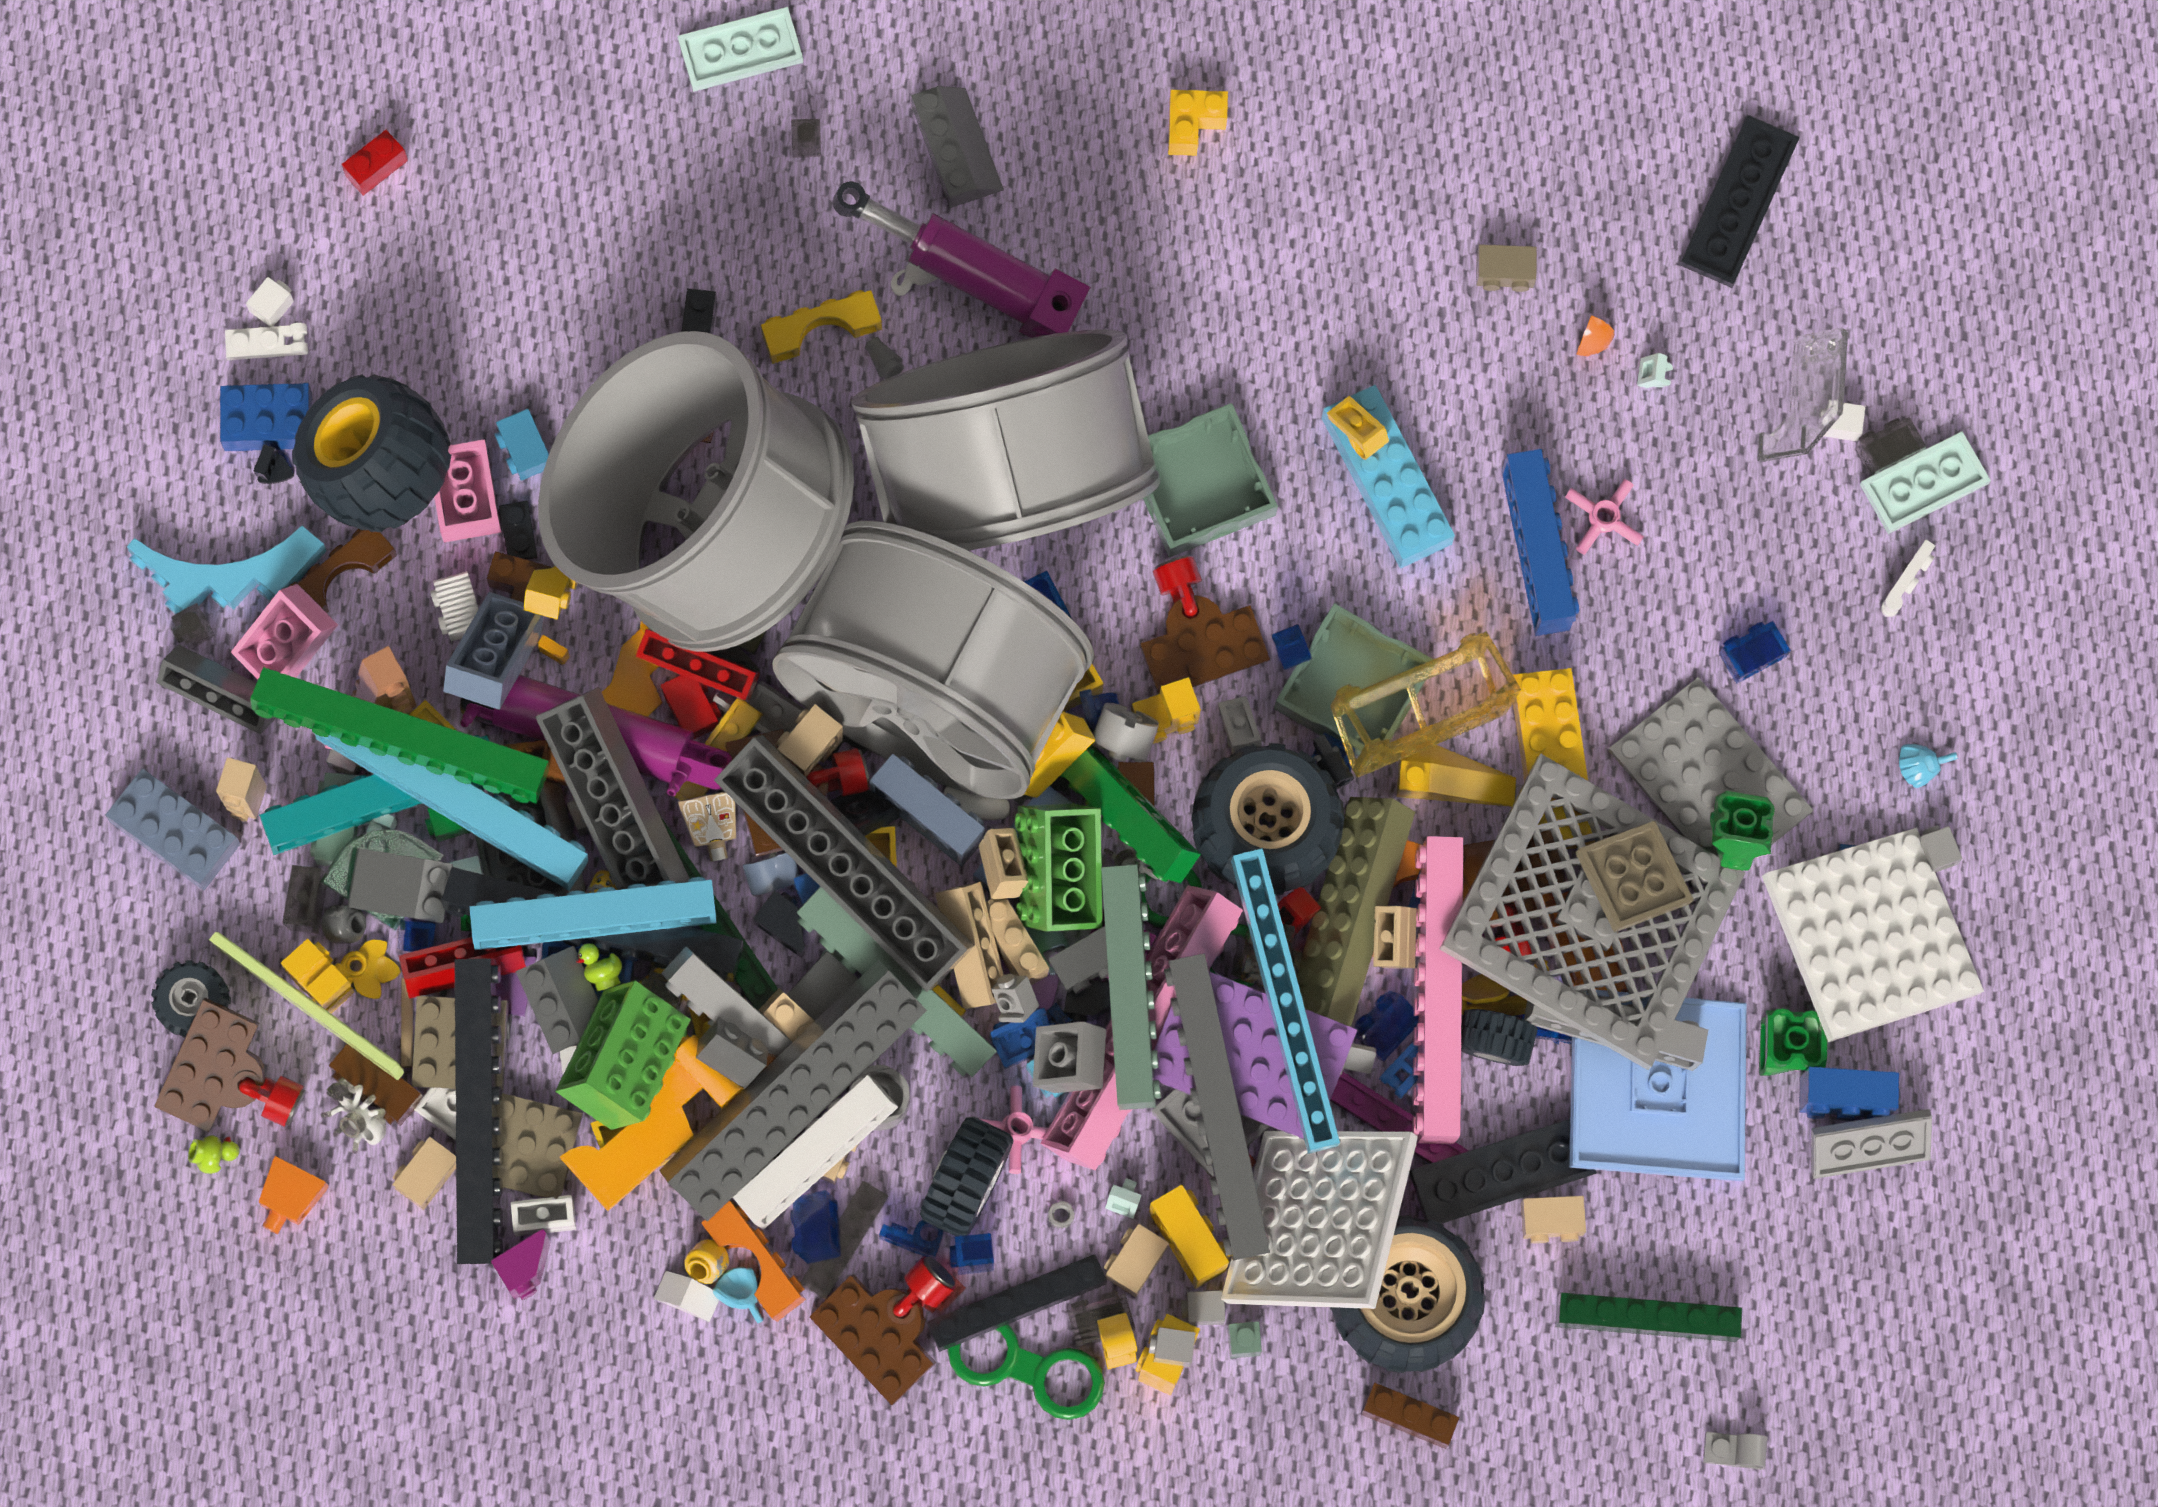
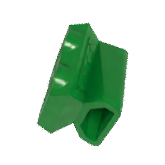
(1741, 828)
(1791, 1042)

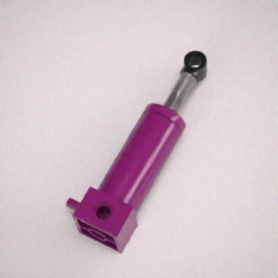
(977, 267)

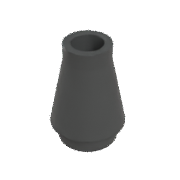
(884, 359)

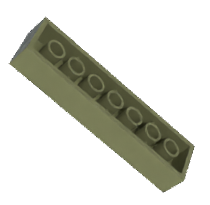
(1355, 882)

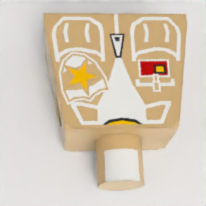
(710, 822)

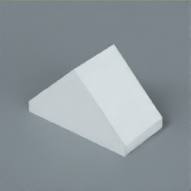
(687, 1295)

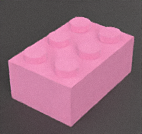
(467, 497)
(285, 634)

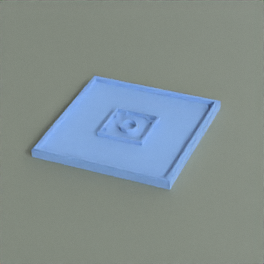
(1665, 1115)

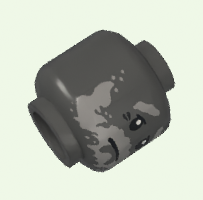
(343, 924)

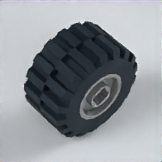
(182, 992)
(1497, 1037)

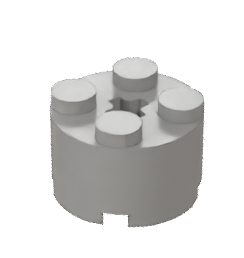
(1125, 733)
(896, 1087)

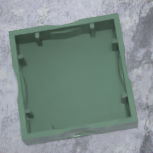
(1206, 482)
(1355, 654)

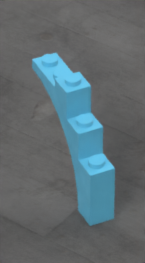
(231, 581)

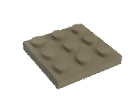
(1634, 876)
(436, 1042)
(532, 1145)

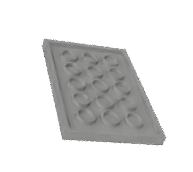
(1696, 752)

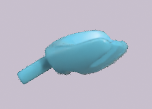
(1921, 764)
(737, 1290)

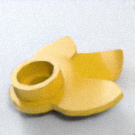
(374, 968)

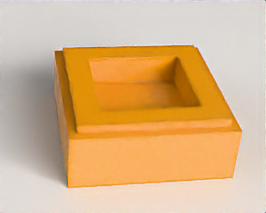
(553, 650)

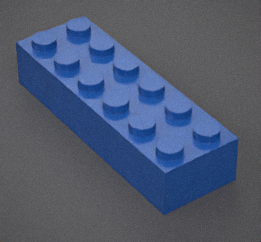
(1539, 542)

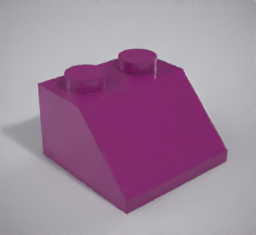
(523, 1265)

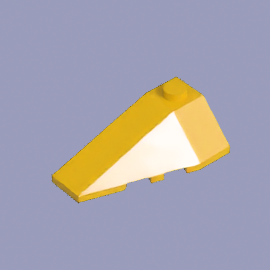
(1453, 778)

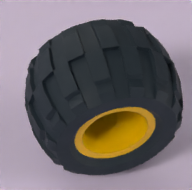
(371, 453)

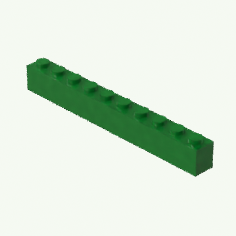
(399, 735)

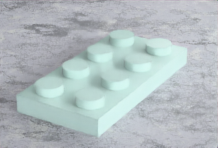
(740, 49)
(1925, 482)

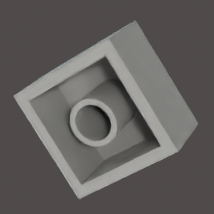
(1069, 1057)

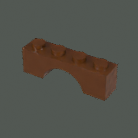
(364, 551)

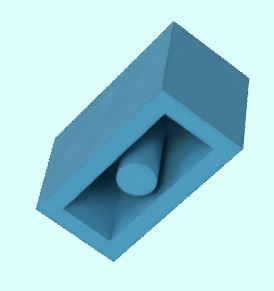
(523, 444)

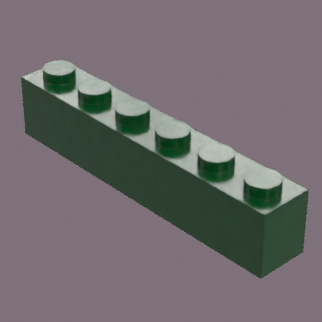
(1648, 1317)

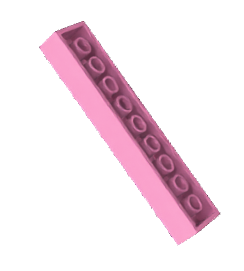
(1439, 993)
(1092, 1117)

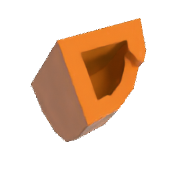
(1596, 337)

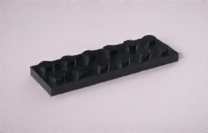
(1739, 201)
(1496, 1173)

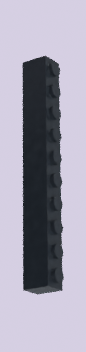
(657, 946)
(477, 1111)

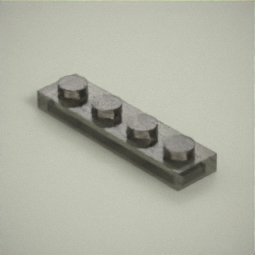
(853, 1227)

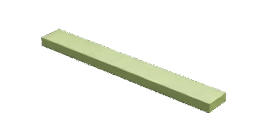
(307, 1005)

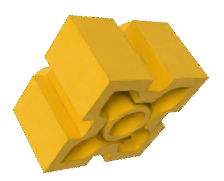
(313, 972)

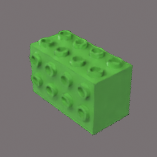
(1061, 865)
(623, 1055)

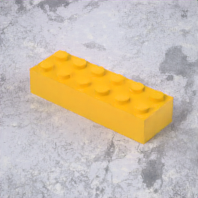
(1550, 726)

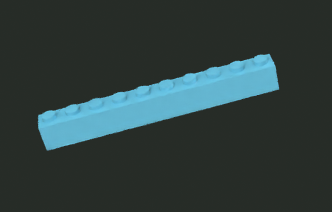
(478, 813)
(1285, 1001)

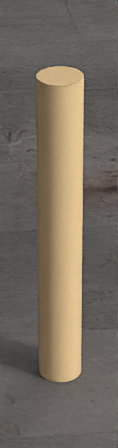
(406, 1028)

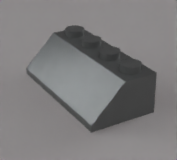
(955, 144)

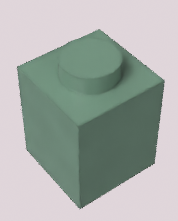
(1244, 1339)

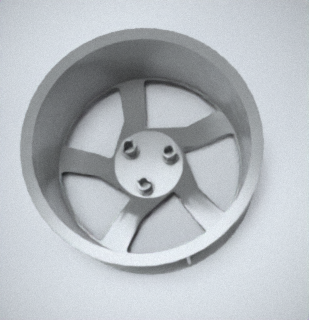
(1009, 439)
(756, 525)
(934, 658)

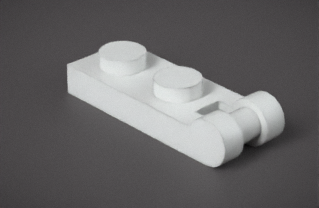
(265, 342)
(1908, 581)

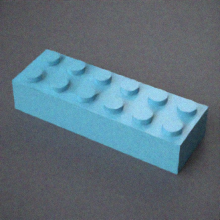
(1394, 487)

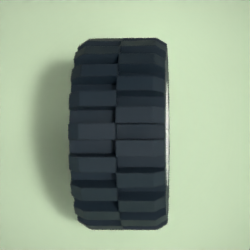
(966, 1176)

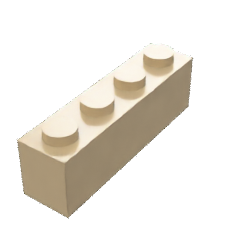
(981, 966)

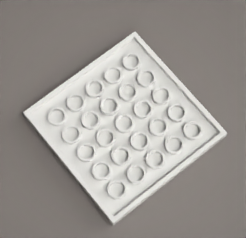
(1872, 934)
(1324, 1220)

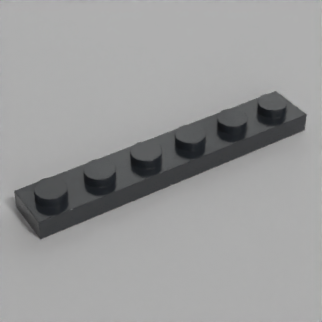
(1017, 1302)

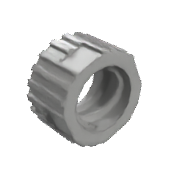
(1063, 1205)

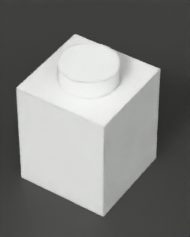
(270, 301)
(1849, 424)

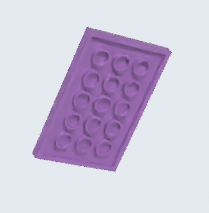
(1255, 1054)

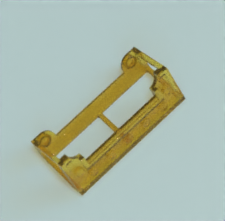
(1381, 753)

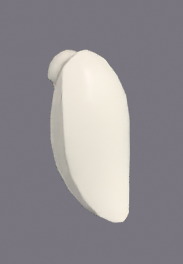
(983, 807)

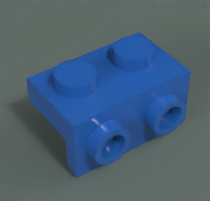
(1017, 1040)

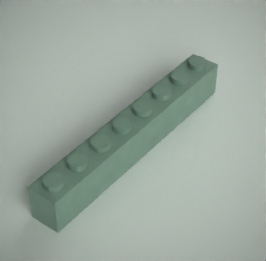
(860, 952)
(1129, 987)

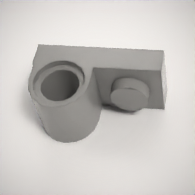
(1239, 723)
(1735, 1450)

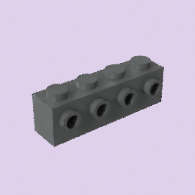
(211, 687)

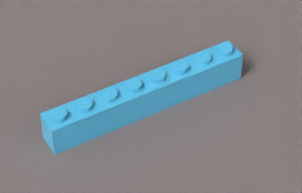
(592, 914)

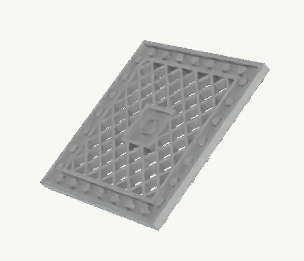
(1584, 917)

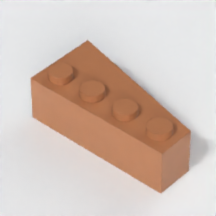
(384, 682)

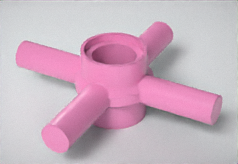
(1608, 506)
(1023, 1123)

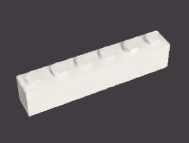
(815, 1151)

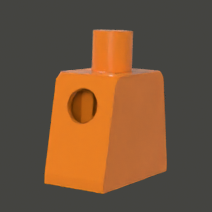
(289, 1194)

